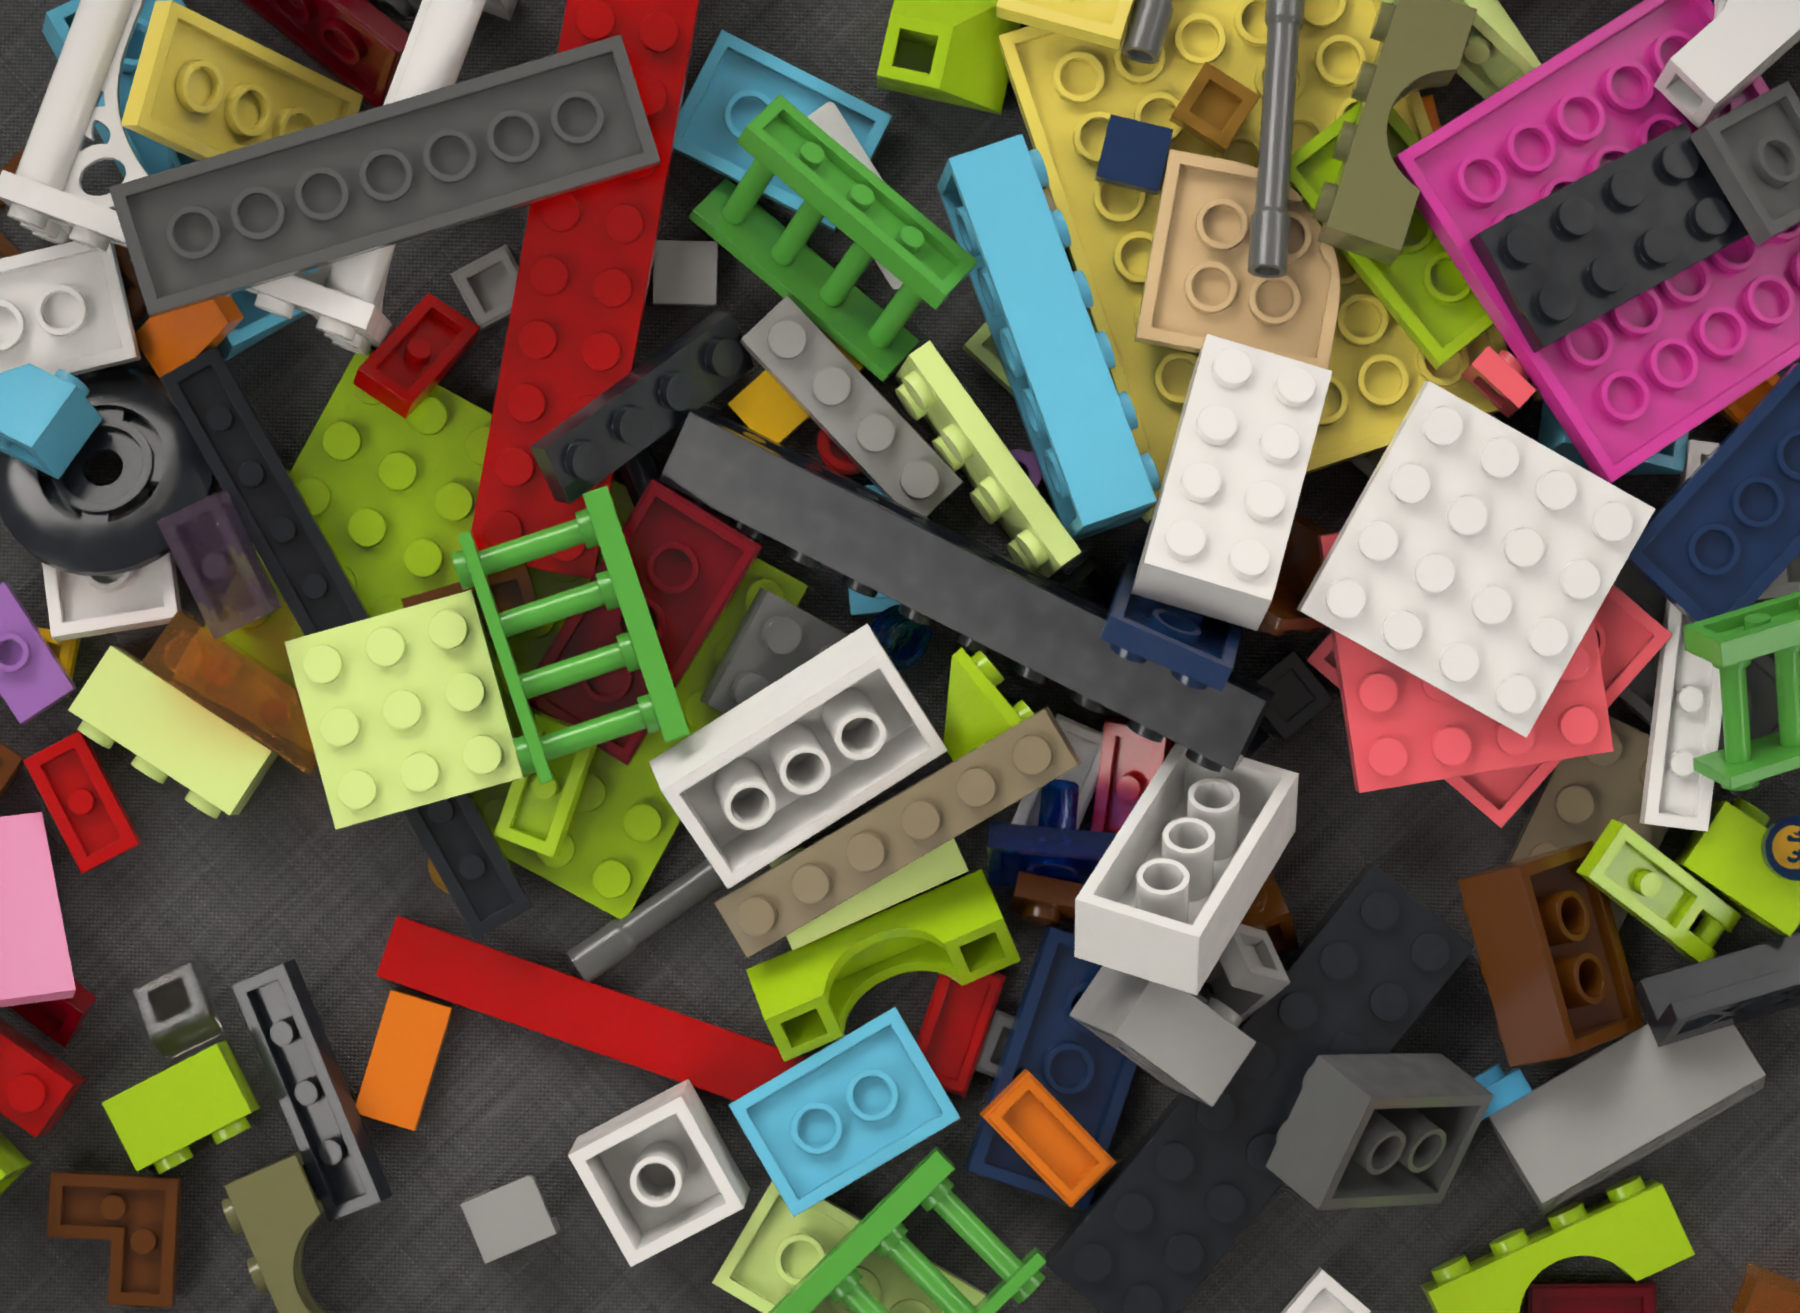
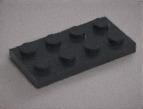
(1608, 237)

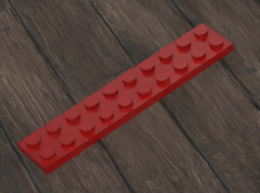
(582, 285)

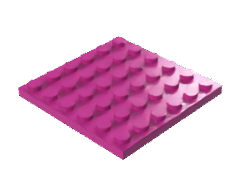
(1677, 349)

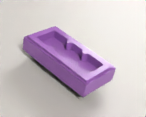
(29, 669)

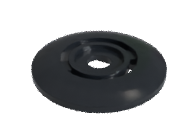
(70, 519)

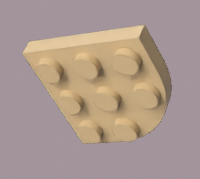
(1201, 275)

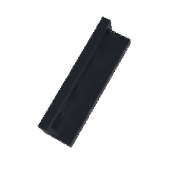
(1722, 990)

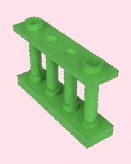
(857, 204)
(614, 588)
(1730, 645)
(885, 1234)

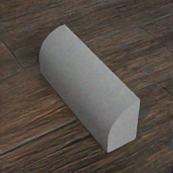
(1621, 1108)

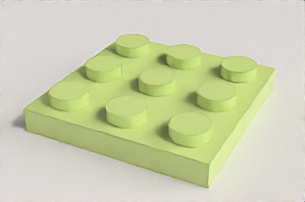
(404, 709)

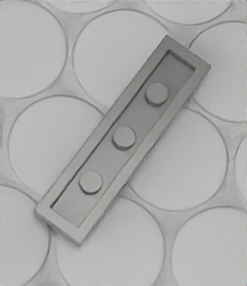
(849, 409)

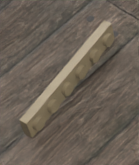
(898, 832)

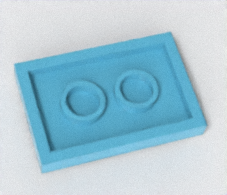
(736, 88)
(844, 1111)

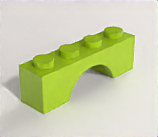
(943, 931)
(1630, 1228)

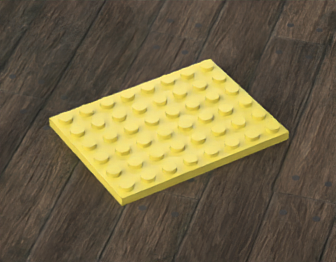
(1066, 103)

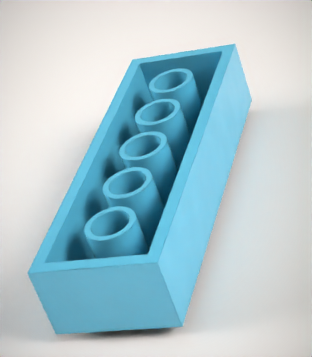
(1047, 338)

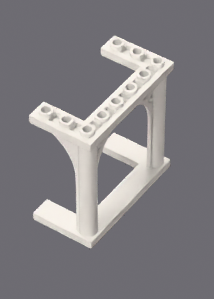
(48, 187)

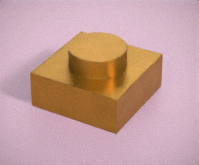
(1214, 108)

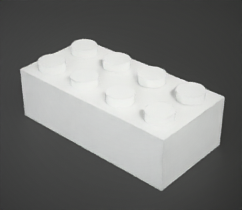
(1232, 482)
(797, 756)
(1185, 869)

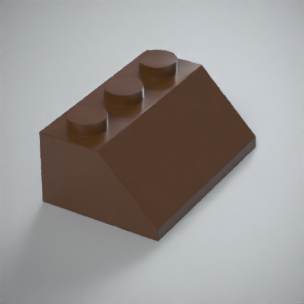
(1549, 956)

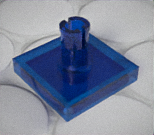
(1049, 848)

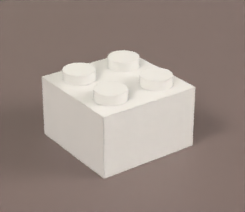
(659, 1173)

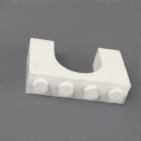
(1728, 55)

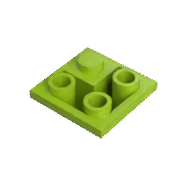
(946, 52)
(975, 706)

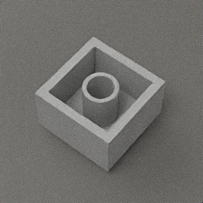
(1166, 1032)

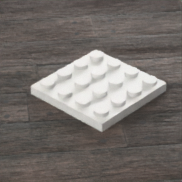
(1475, 558)

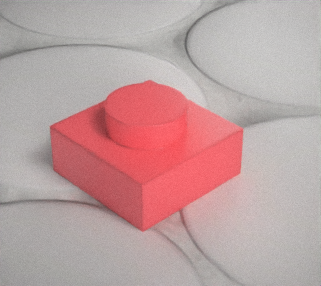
(1500, 380)

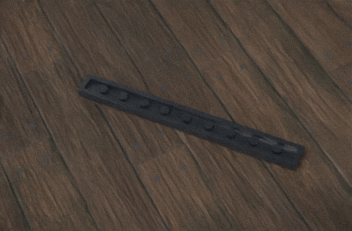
(325, 599)

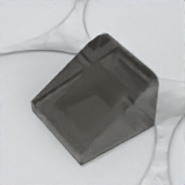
(177, 1011)

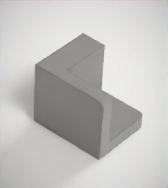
(1248, 972)
(509, 1218)

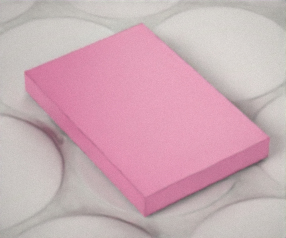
(32, 931)

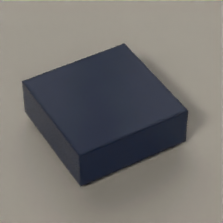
(1133, 154)

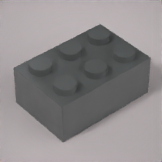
(1378, 1130)

